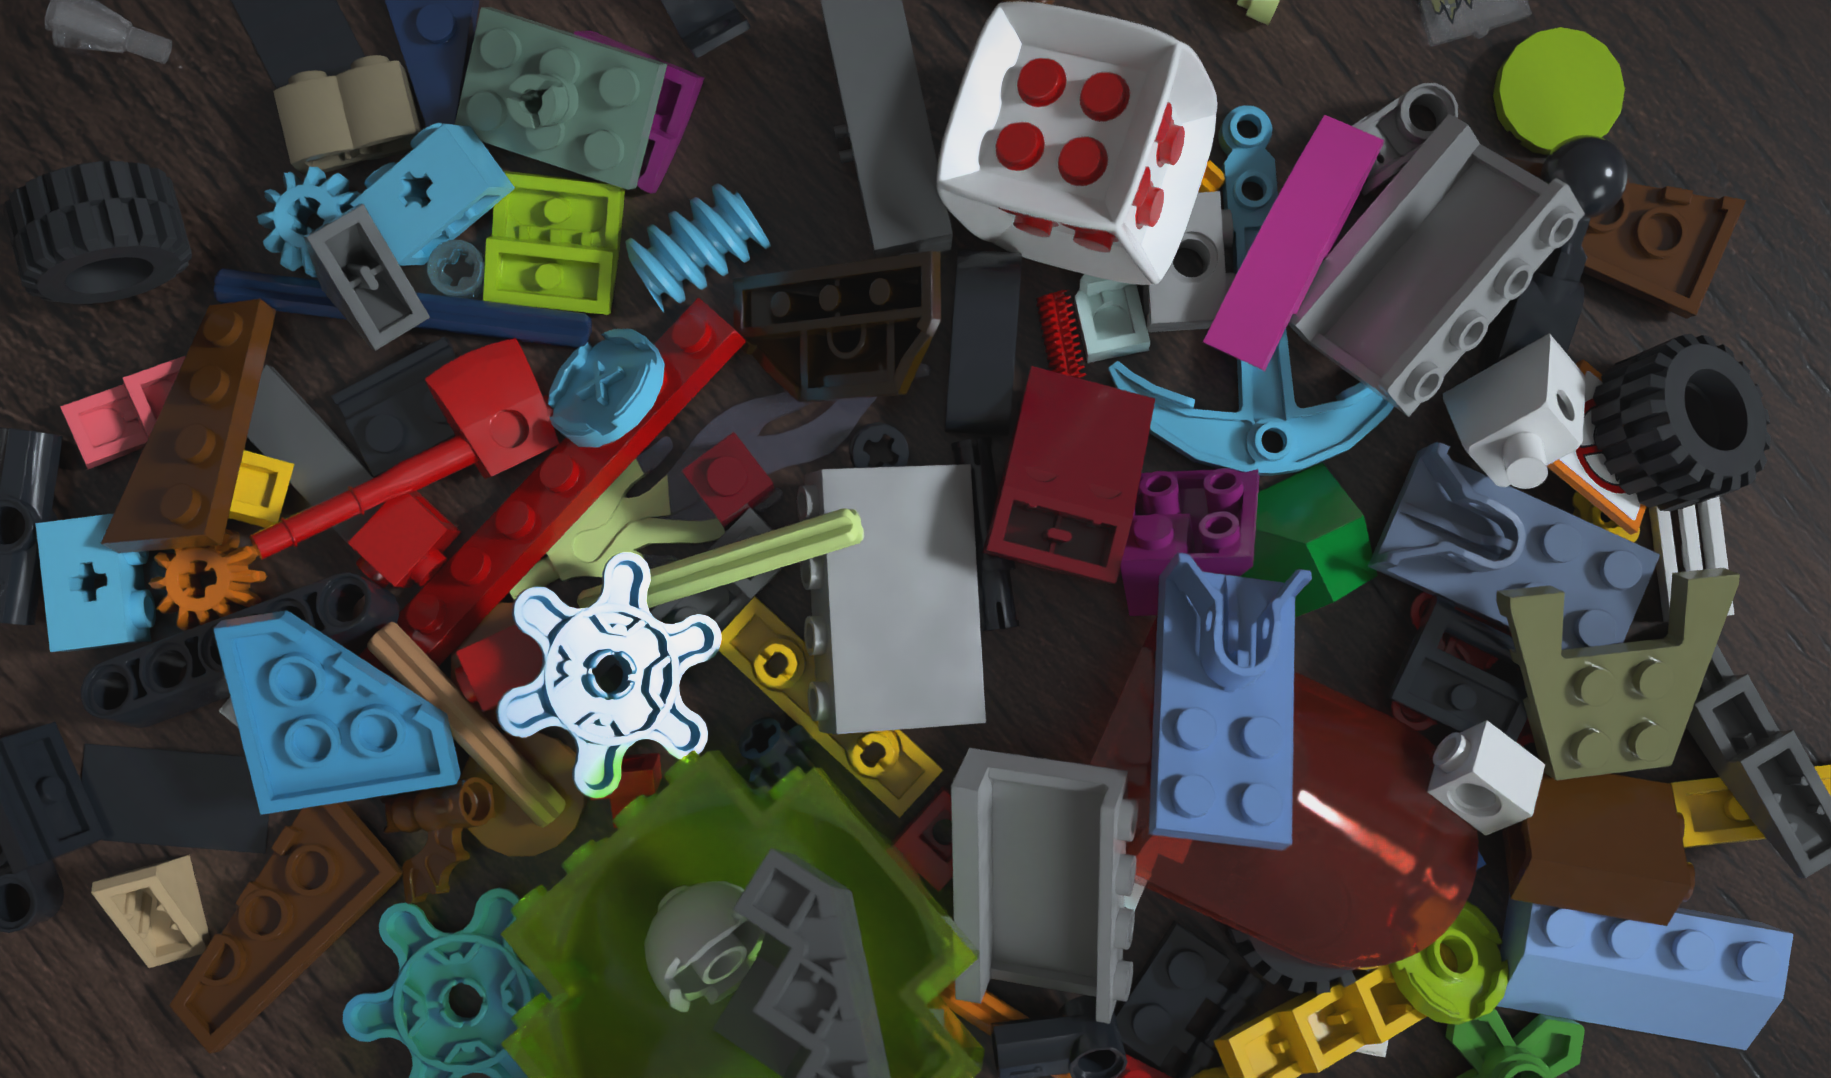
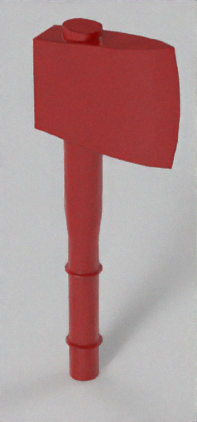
(496, 422)

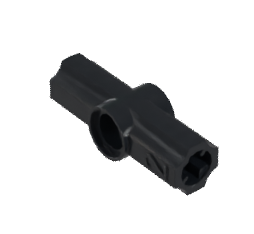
(26, 486)

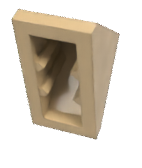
(157, 910)

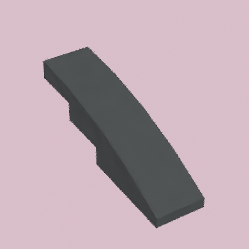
(1763, 767)

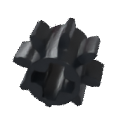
(773, 750)

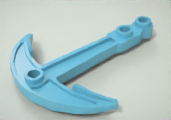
(1264, 396)

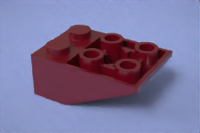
(1071, 477)

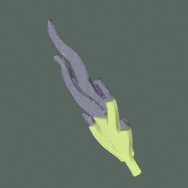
(672, 508)

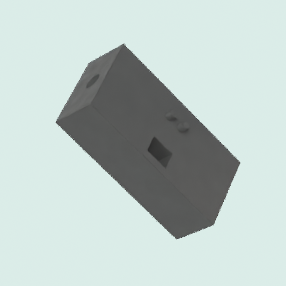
(886, 127)

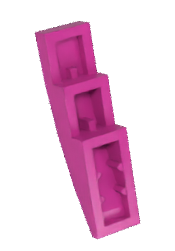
(1293, 242)

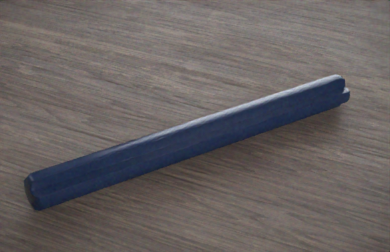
(445, 312)

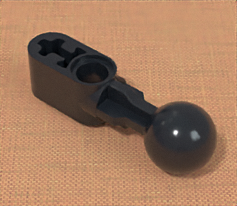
(1555, 296)

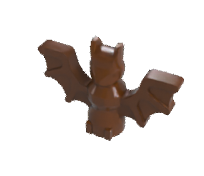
(443, 815)

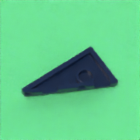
(436, 49)

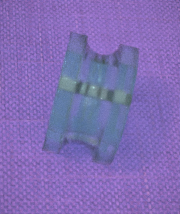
(449, 253)

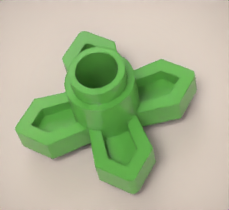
(1538, 1051)

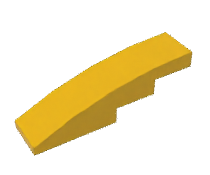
(1321, 1028)

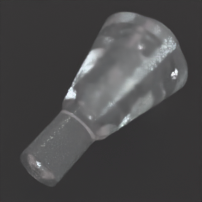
(97, 27)

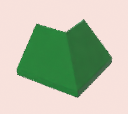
(1315, 528)

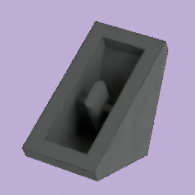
(364, 278)

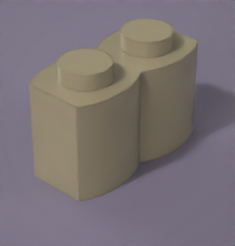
(348, 115)

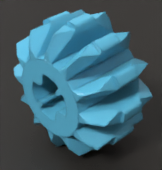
(292, 209)

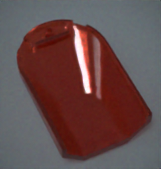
(1371, 854)

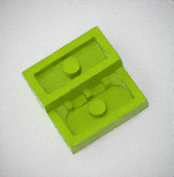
(555, 244)

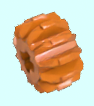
(200, 604)

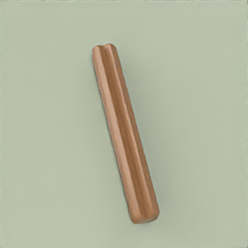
(468, 725)

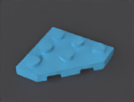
(325, 720)

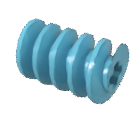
(695, 245)

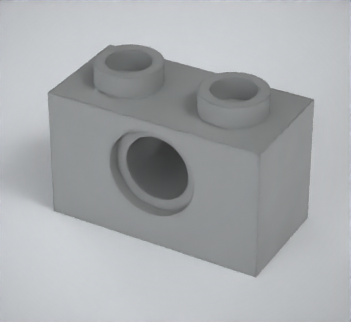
(1194, 301)

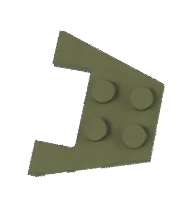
(1621, 701)

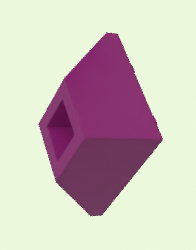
(1192, 514)

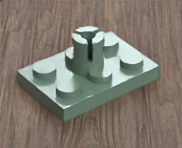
(560, 97)

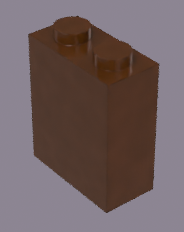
(1602, 849)

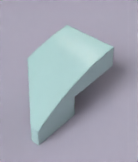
(1110, 319)

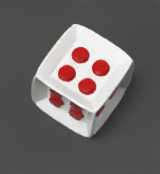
(1078, 141)

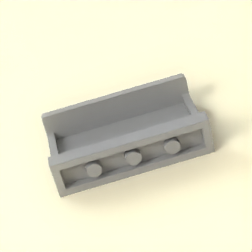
(1432, 265)
(901, 608)
(1043, 875)

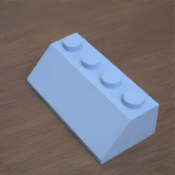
(1686, 980)

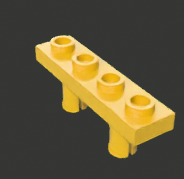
(782, 668)

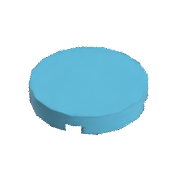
(606, 388)

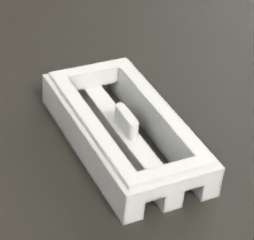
(1663, 542)

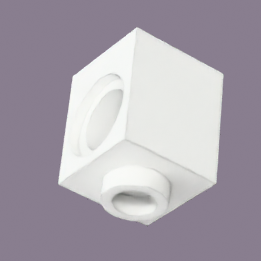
(1486, 777)

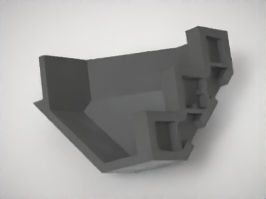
(809, 991)

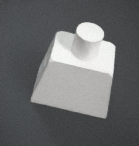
(1521, 413)

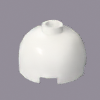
(700, 944)

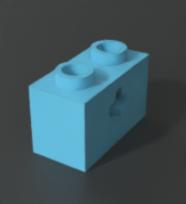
(462, 191)
(74, 610)

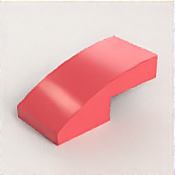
(120, 417)

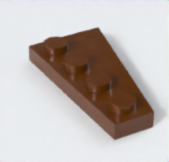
(1658, 243)
(197, 445)
(304, 899)

